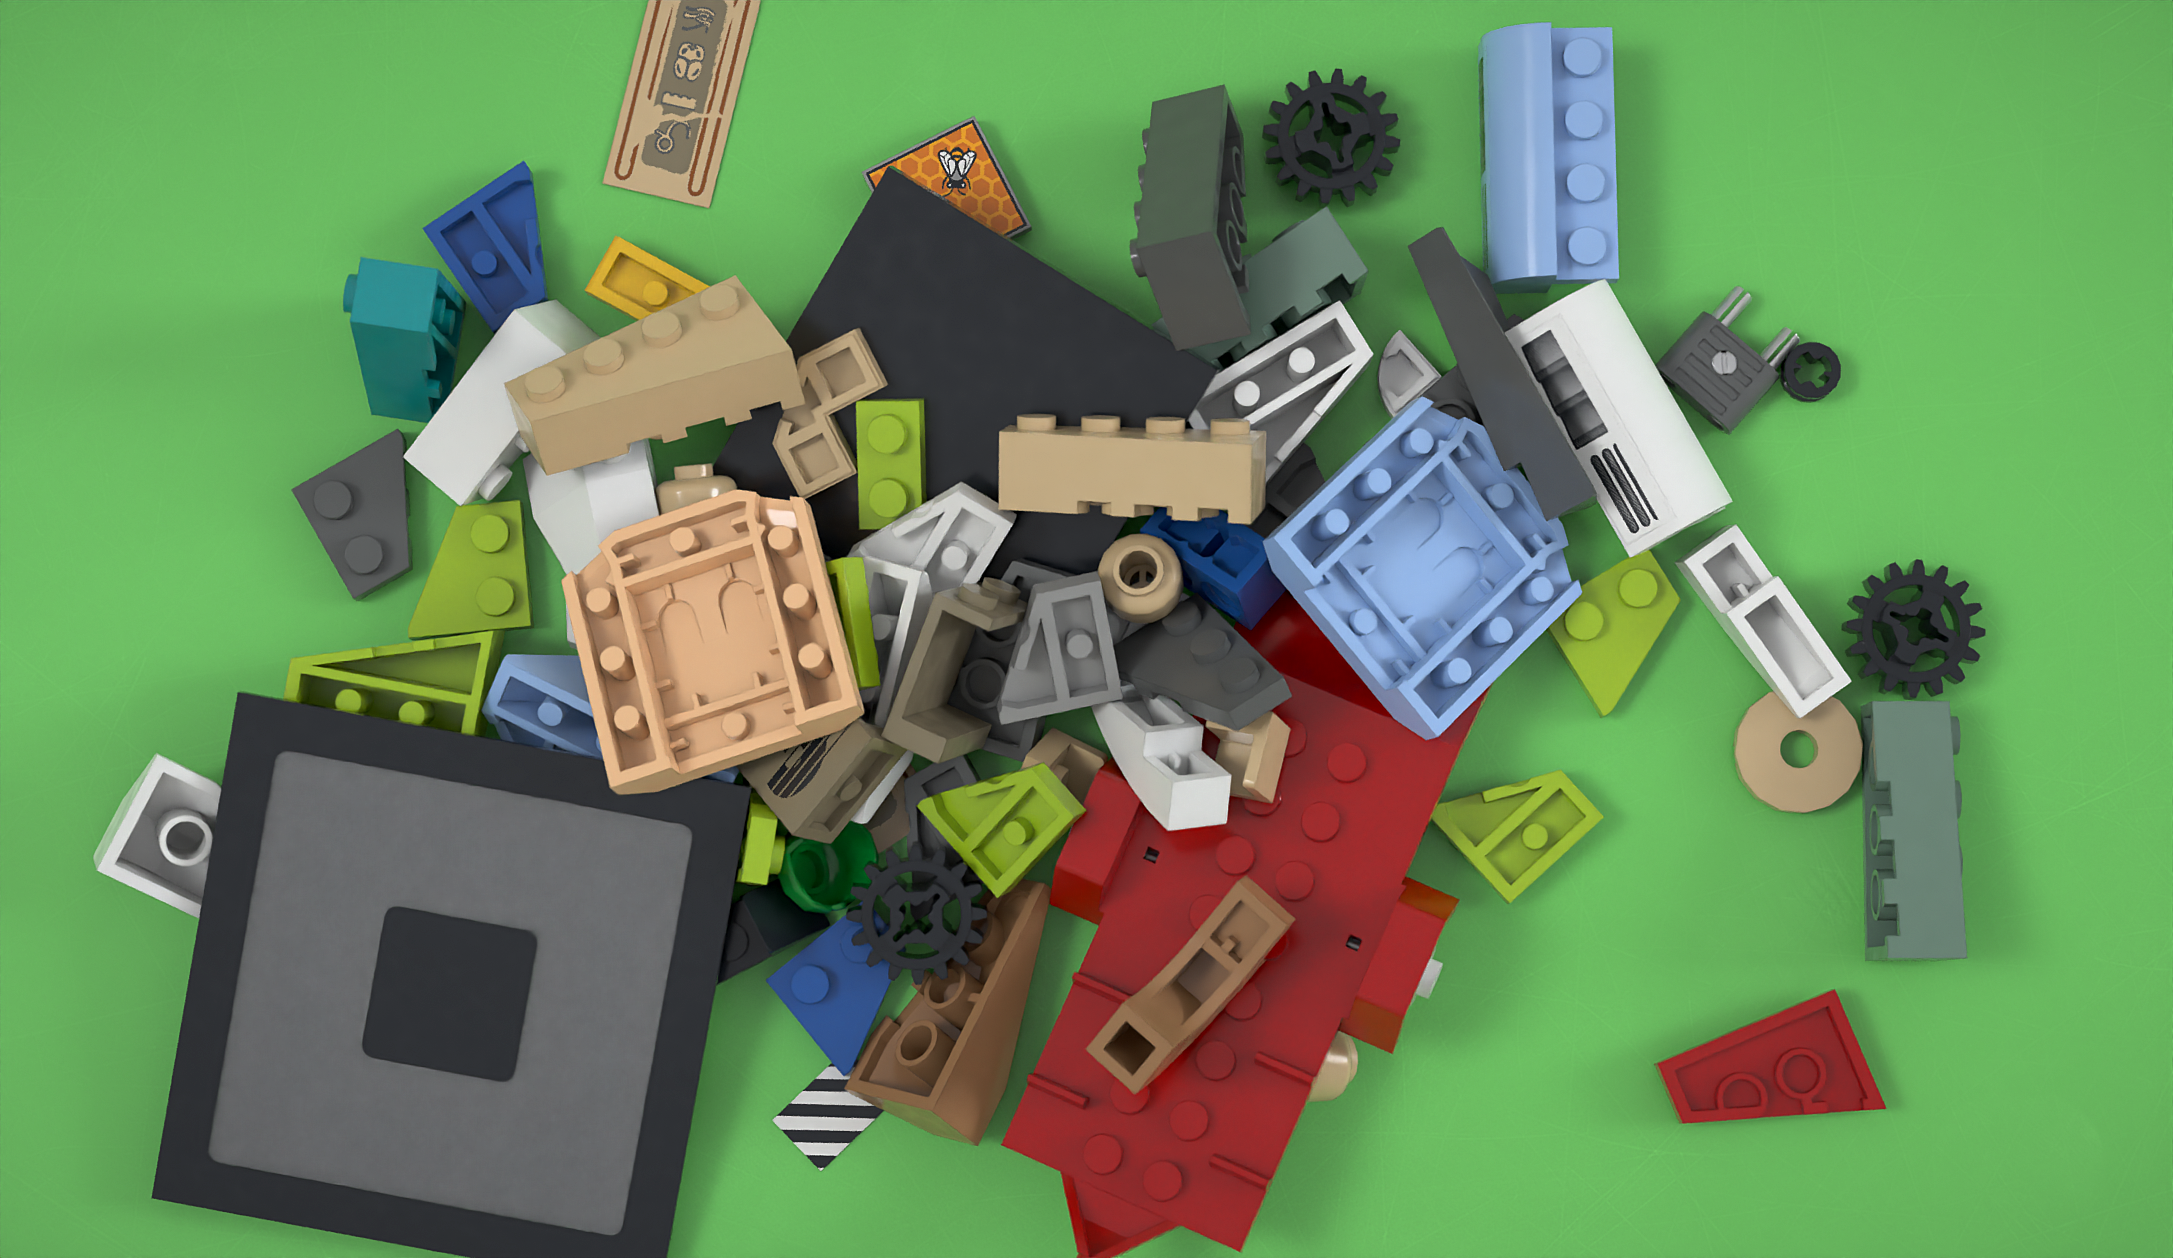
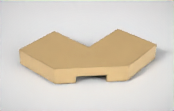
(808, 434)

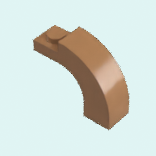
(1192, 988)

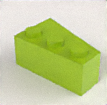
(413, 682)

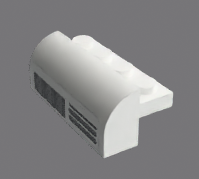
(1618, 417)

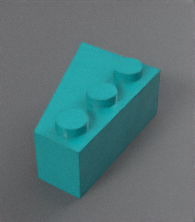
(404, 336)

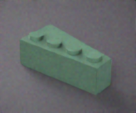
(1289, 283)
(1911, 832)

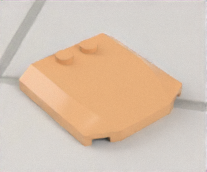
(710, 640)

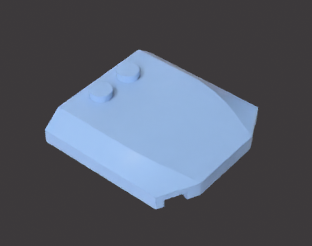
(1425, 565)

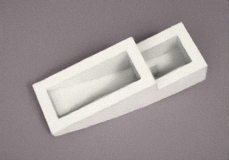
(1763, 620)
(1163, 759)

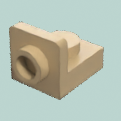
(1069, 760)

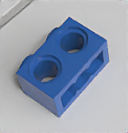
(1221, 563)

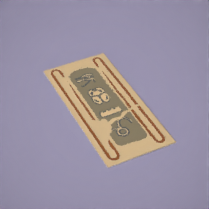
(681, 98)

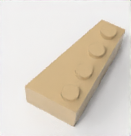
(654, 379)
(1133, 468)

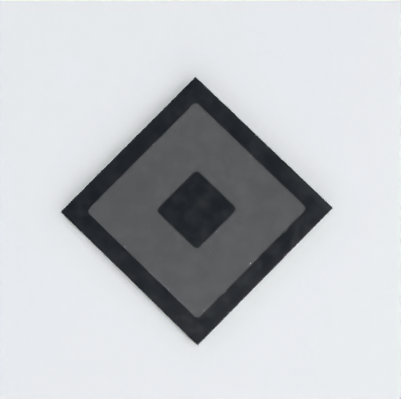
(447, 989)

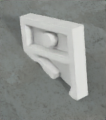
(946, 537)

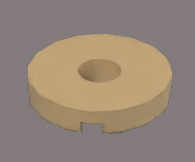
(1790, 788)

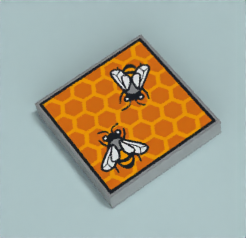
(964, 171)

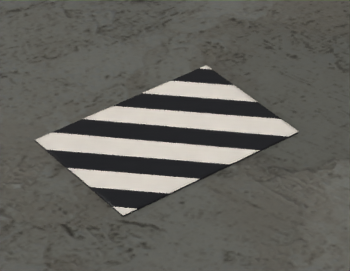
(825, 1117)

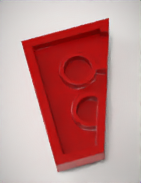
(1774, 1067)

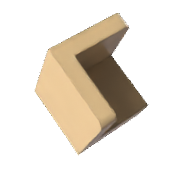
(1253, 756)

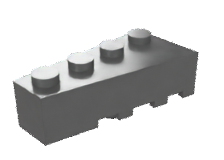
(1194, 217)

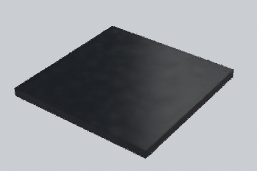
(981, 339)

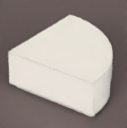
(1403, 374)

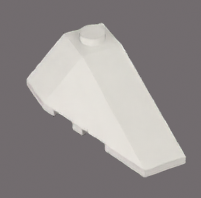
(591, 501)
(163, 835)

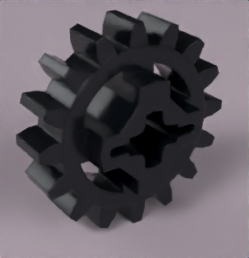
(1357, 128)
(1926, 605)
(937, 934)

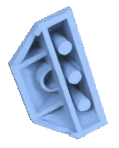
(548, 706)

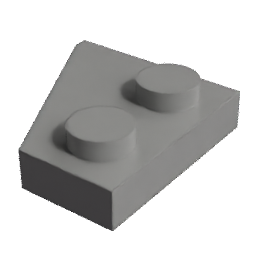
(1061, 652)

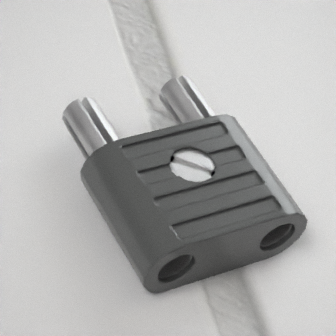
(1718, 369)

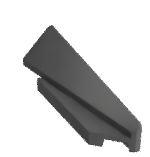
(1498, 382)

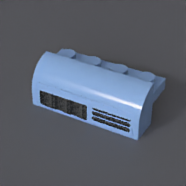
(1547, 157)

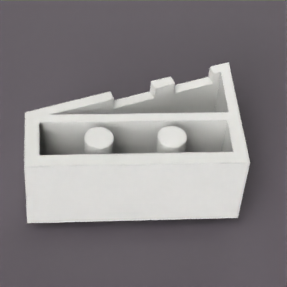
(1289, 383)
(474, 431)

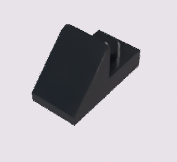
(763, 927)

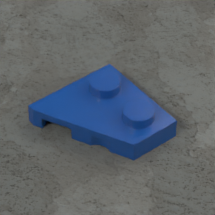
(495, 246)
(835, 991)

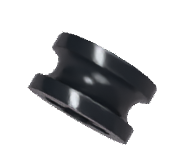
(1812, 353)

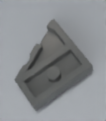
(363, 514)

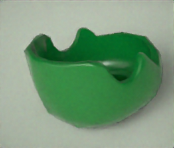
(822, 874)

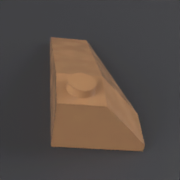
(957, 1037)

